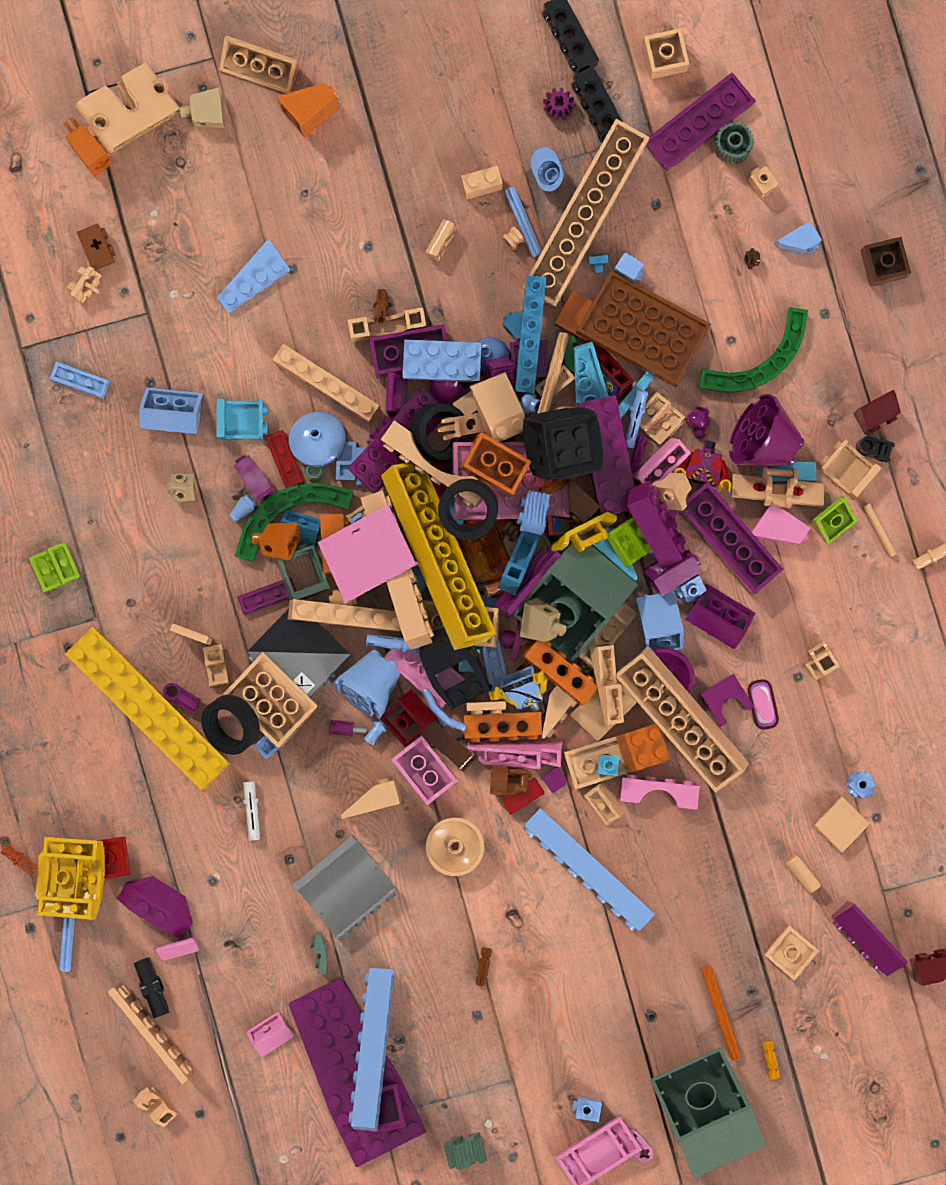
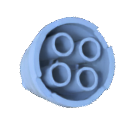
(369, 683)

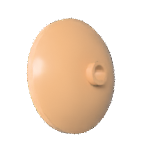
(452, 861)

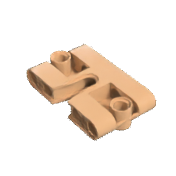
(125, 125)

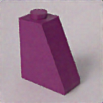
(254, 478)

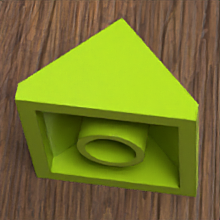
(834, 520)

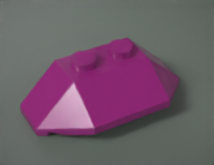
(157, 905)

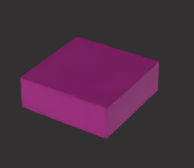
(555, 780)

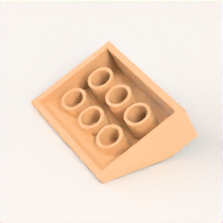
(275, 699)
(378, 797)

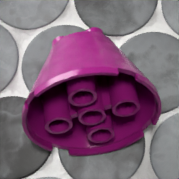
(765, 435)

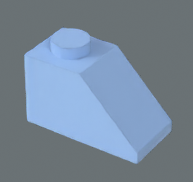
(800, 240)

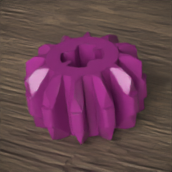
(550, 104)

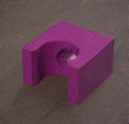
(717, 694)

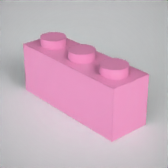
(662, 462)

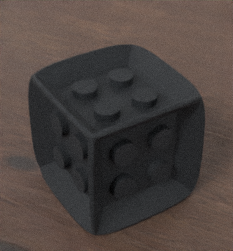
(563, 443)

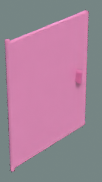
(367, 556)

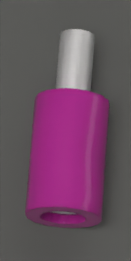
(345, 728)

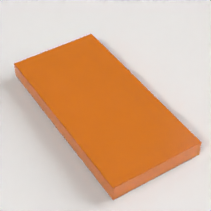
(573, 314)

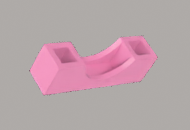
(634, 789)

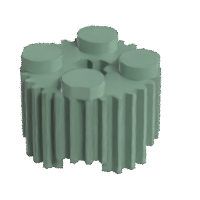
(729, 152)
(465, 1151)

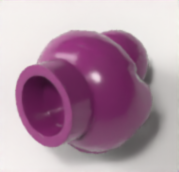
(699, 419)

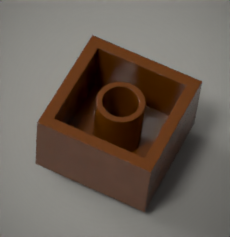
(885, 261)

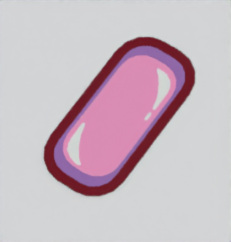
(763, 700)

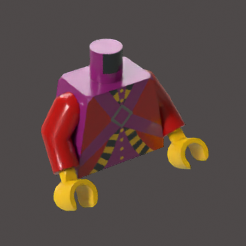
(705, 467)

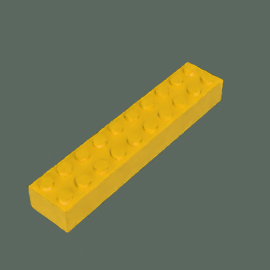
(438, 557)
(147, 708)

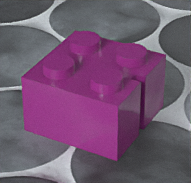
(391, 1110)

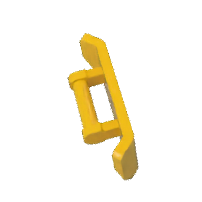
(597, 524)

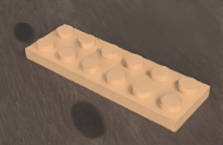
(156, 1038)

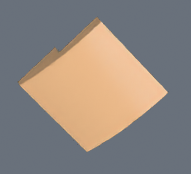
(660, 419)
(841, 824)

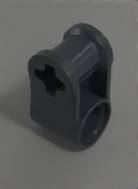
(879, 449)

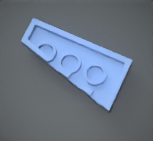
(254, 277)

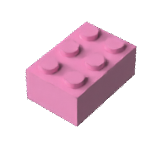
(424, 770)

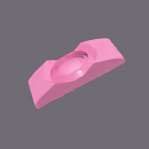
(598, 1152)

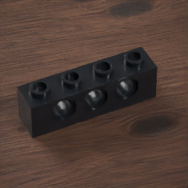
(581, 62)
(590, 79)

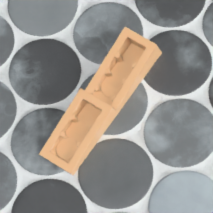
(609, 691)

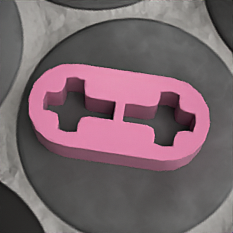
(644, 1144)

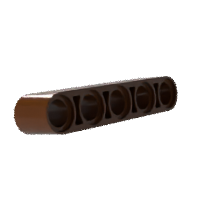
(448, 745)

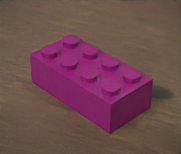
(389, 348)
(656, 524)

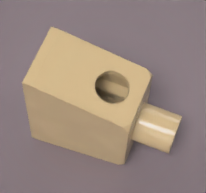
(205, 109)
(541, 621)

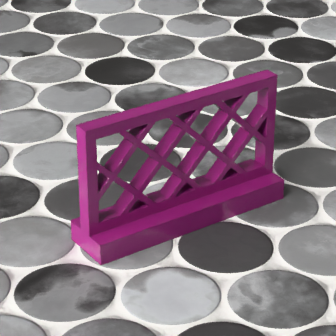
(535, 571)

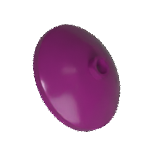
(679, 665)

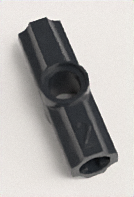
(151, 987)

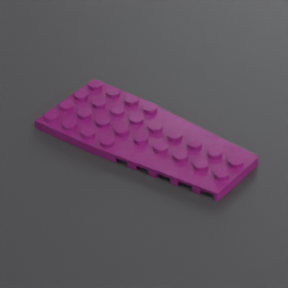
(330, 1031)

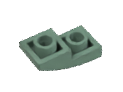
(319, 946)

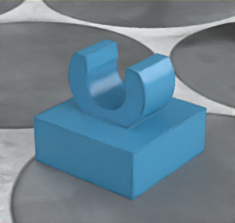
(597, 260)

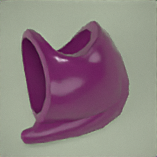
(447, 391)

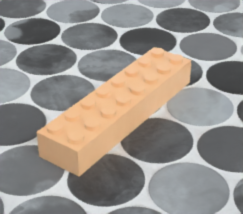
(403, 591)
(682, 719)

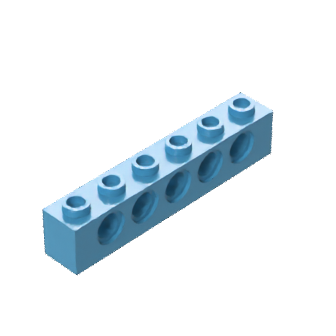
(530, 334)

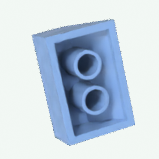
(170, 410)

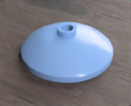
(319, 449)

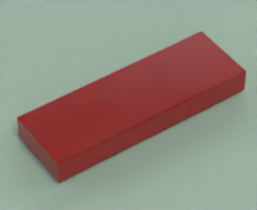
(284, 459)

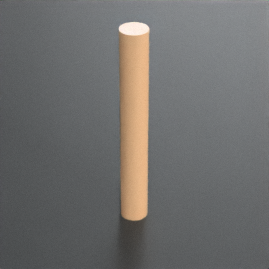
(880, 531)

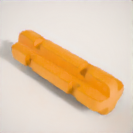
(771, 1060)

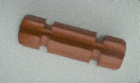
(483, 966)

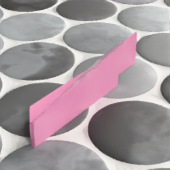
(518, 753)

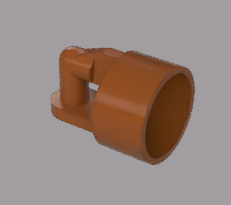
(499, 780)

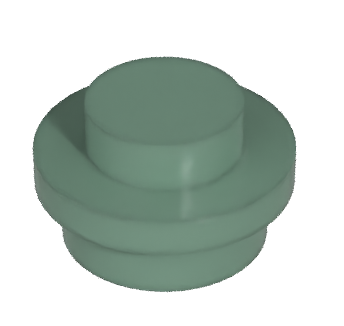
(314, 473)

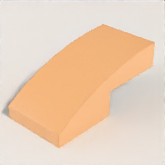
(216, 666)

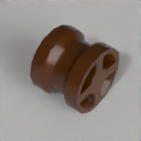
(511, 529)

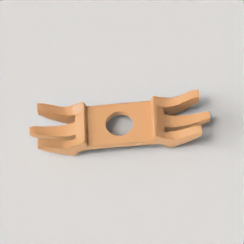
(460, 426)

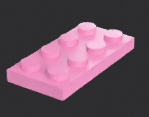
(412, 669)

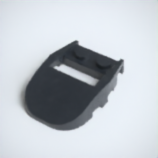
(440, 656)

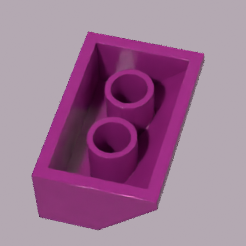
(720, 616)

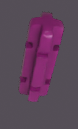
(638, 452)

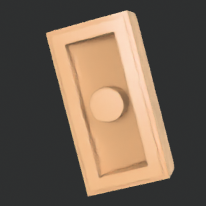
(604, 803)

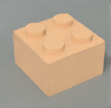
(665, 53)

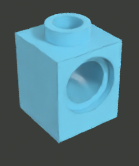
(607, 765)

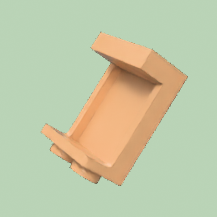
(848, 469)

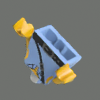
(522, 689)

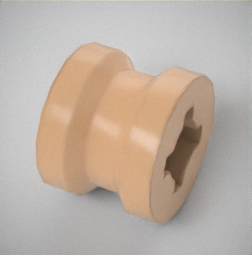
(513, 238)

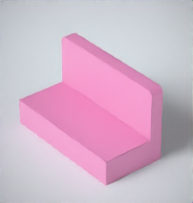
(269, 1034)

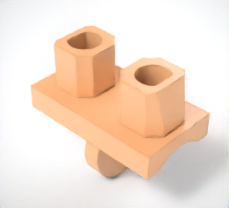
(86, 284)

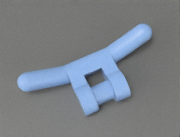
(442, 717)

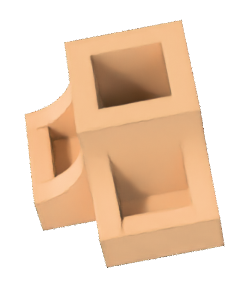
(674, 490)
(822, 662)

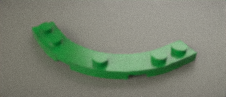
(767, 370)
(283, 501)

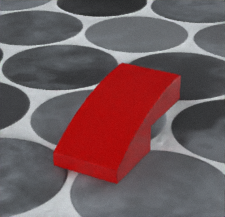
(517, 801)

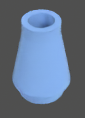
(243, 507)

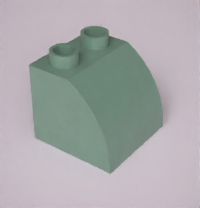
(585, 592)
(708, 1112)

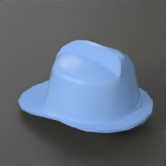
(547, 169)

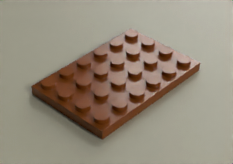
(643, 328)

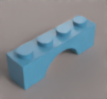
(518, 562)

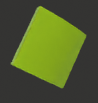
(628, 542)
(54, 567)

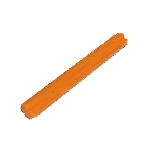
(721, 1012)

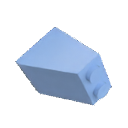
(660, 621)

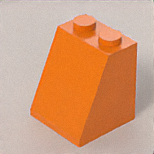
(309, 106)

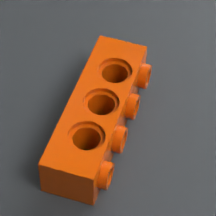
(587, 683)
(532, 719)

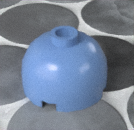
(492, 349)

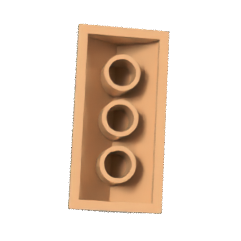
(258, 65)

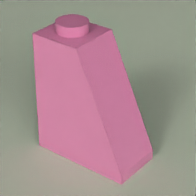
(781, 527)

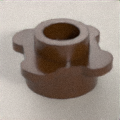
(752, 258)

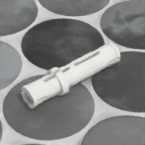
(254, 834)

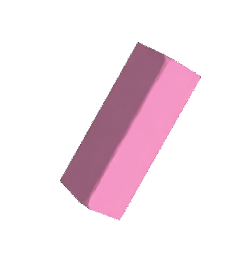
(178, 948)

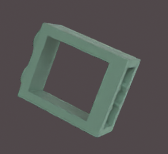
(310, 591)

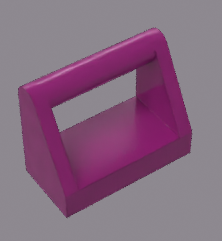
(396, 393)

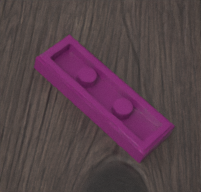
(264, 596)

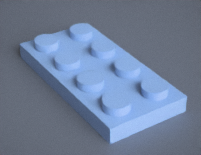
(442, 360)

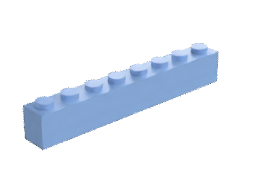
(589, 869)
(372, 1049)

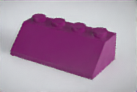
(868, 939)

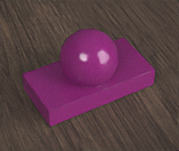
(511, 640)

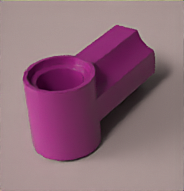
(183, 698)

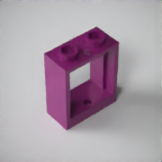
(672, 576)

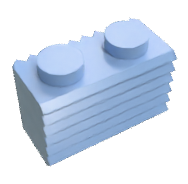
(534, 512)

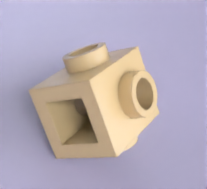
(182, 487)

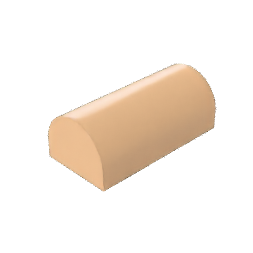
(441, 240)
(803, 873)

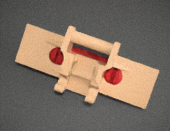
(776, 495)

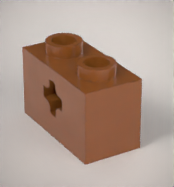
(89, 238)

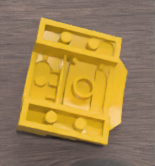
(70, 878)

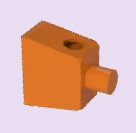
(278, 540)

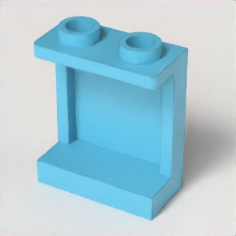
(241, 420)

